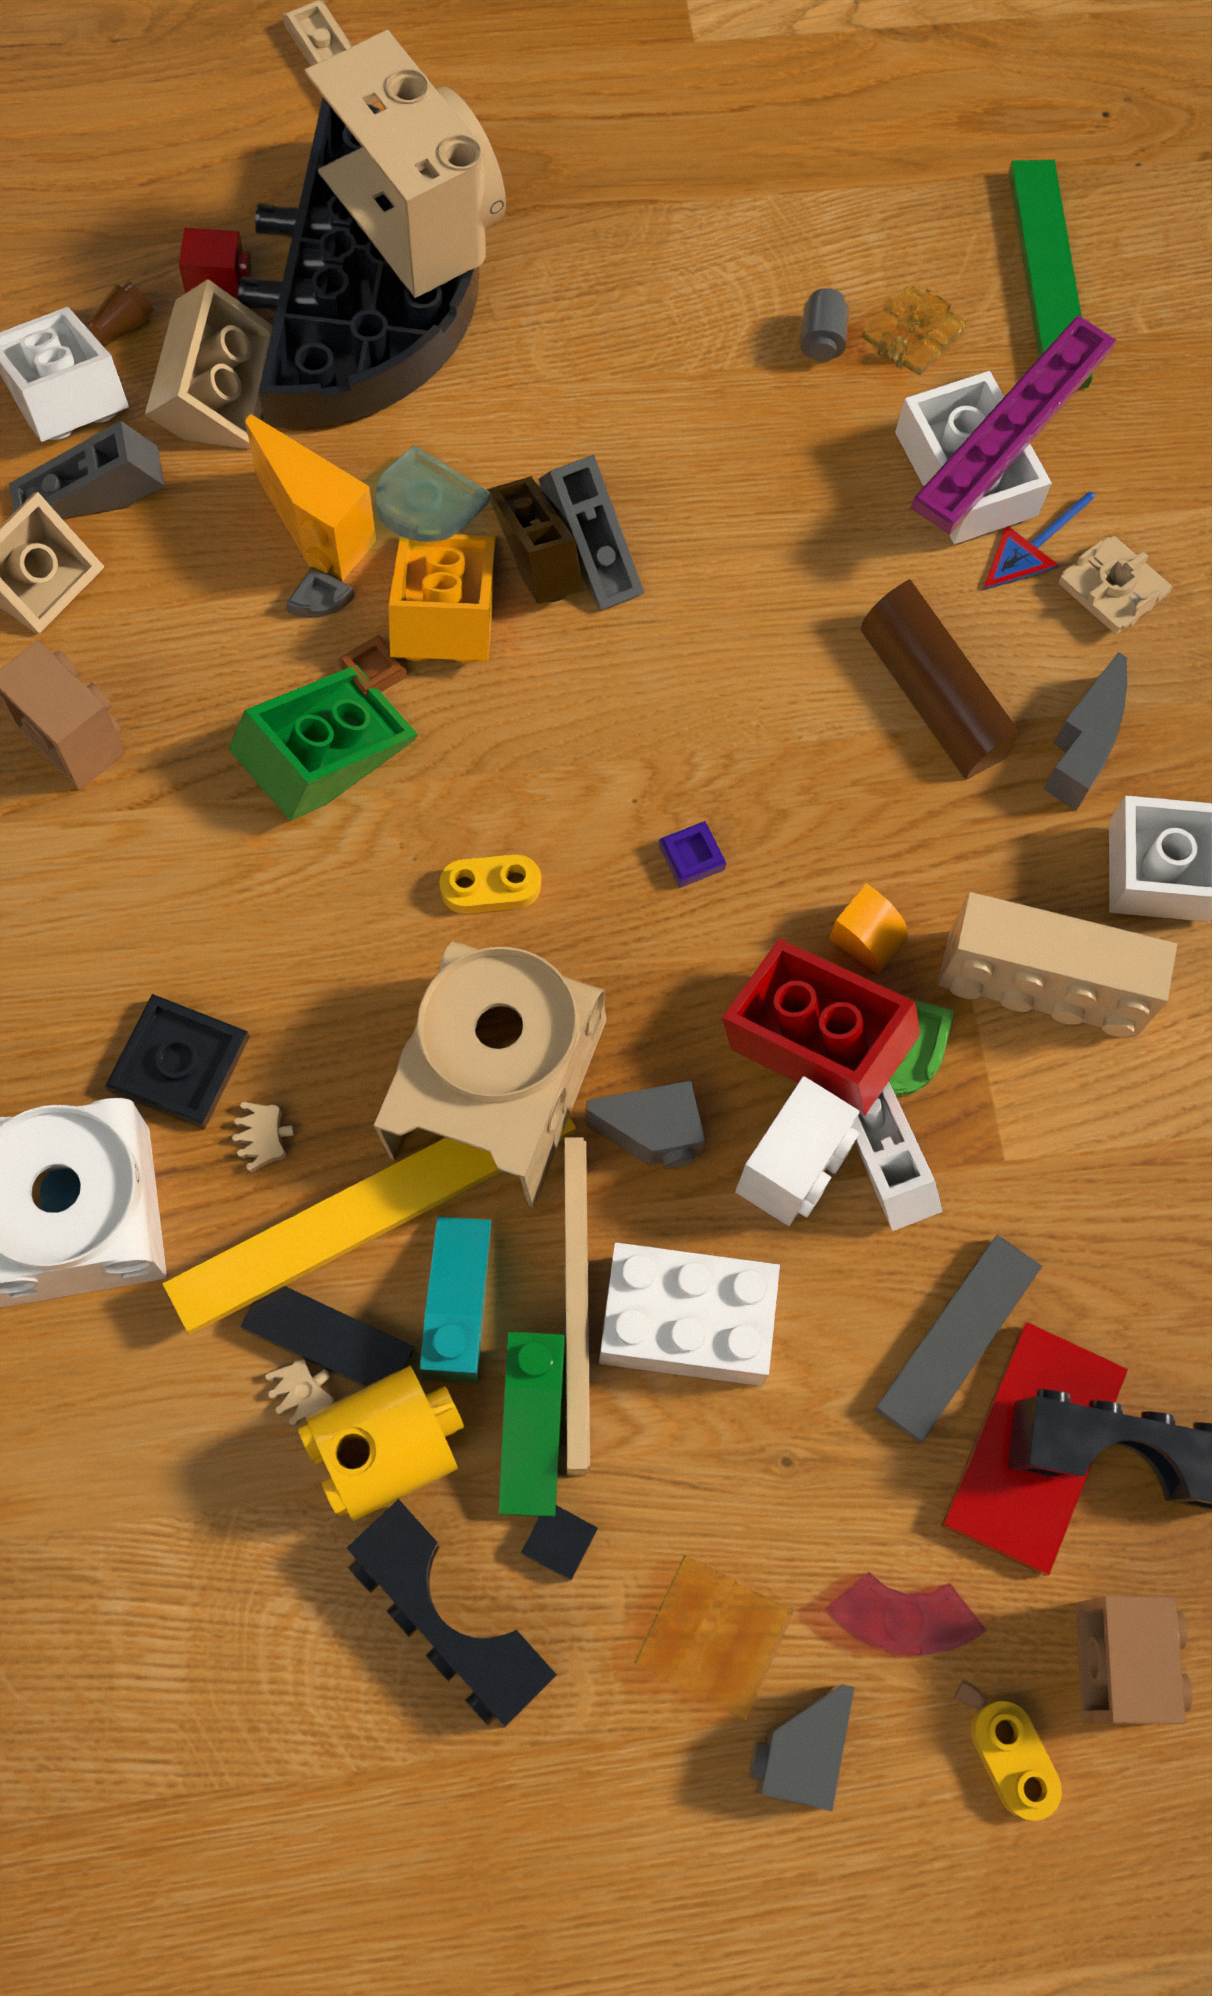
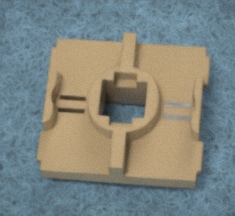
(1135, 589)

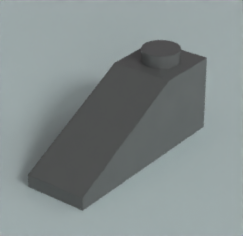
(95, 475)
(588, 513)

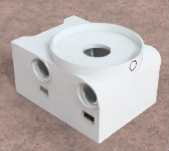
(110, 1230)

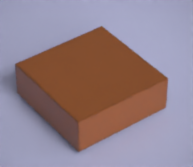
(375, 662)

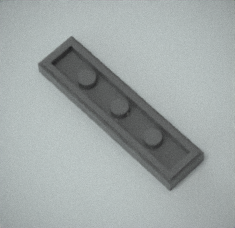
(957, 1339)

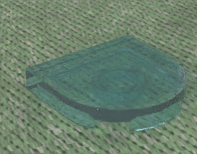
(426, 498)

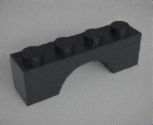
(1063, 1439)
(500, 1670)

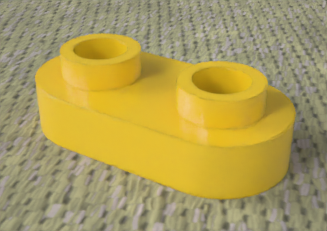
(490, 887)
(1016, 1761)

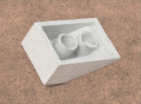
(59, 375)

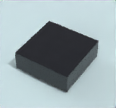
(560, 1542)

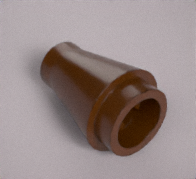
(119, 314)

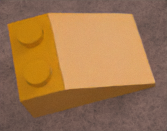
(316, 500)
(443, 599)

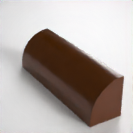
(939, 680)

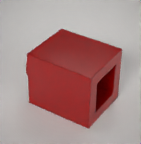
(215, 257)

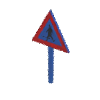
(1020, 558)

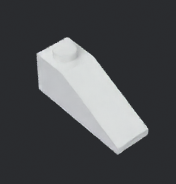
(895, 1163)

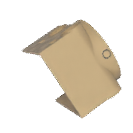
(420, 154)
(489, 1097)

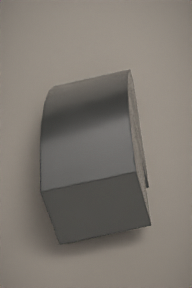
(1089, 735)

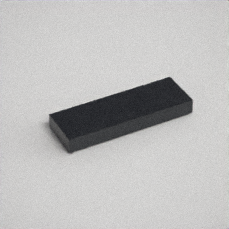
(326, 1337)

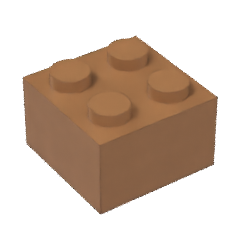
(60, 713)
(1132, 1660)

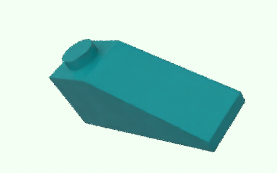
(456, 1301)

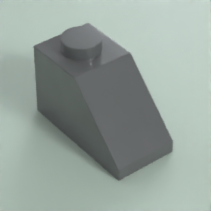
(651, 1123)
(805, 1751)

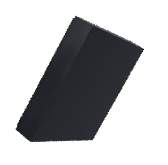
(177, 1061)

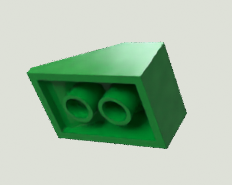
(318, 741)

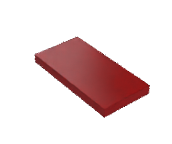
(1014, 1509)

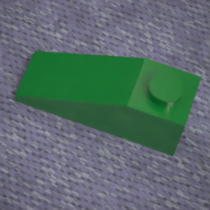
(531, 1424)

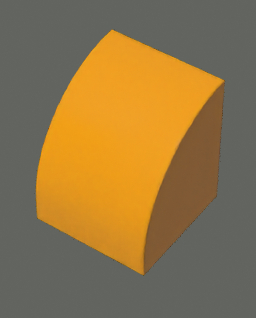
(870, 929)

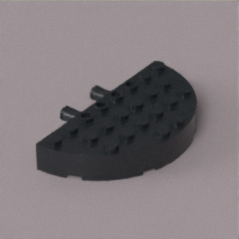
(344, 321)

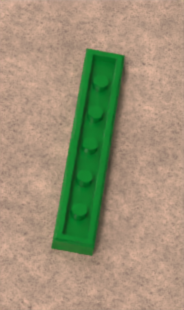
(1044, 250)

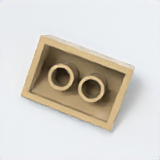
(210, 368)

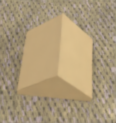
(41, 564)

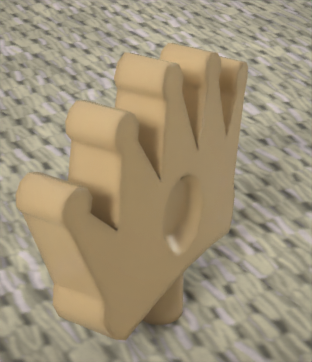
(263, 1135)
(301, 1390)

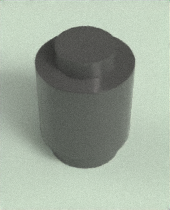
(824, 325)

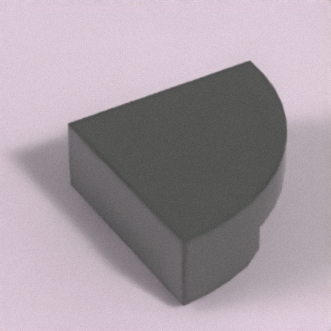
(319, 595)

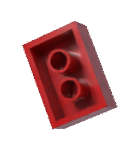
(822, 1025)

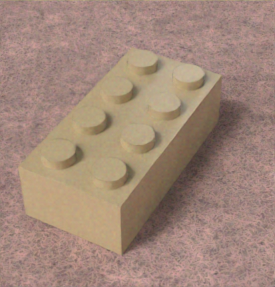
(1057, 965)

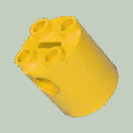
(404, 1440)

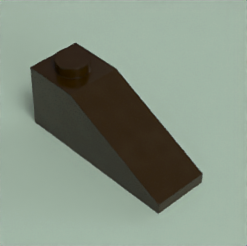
(537, 540)

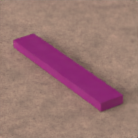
(1012, 425)

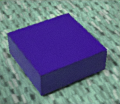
(692, 854)

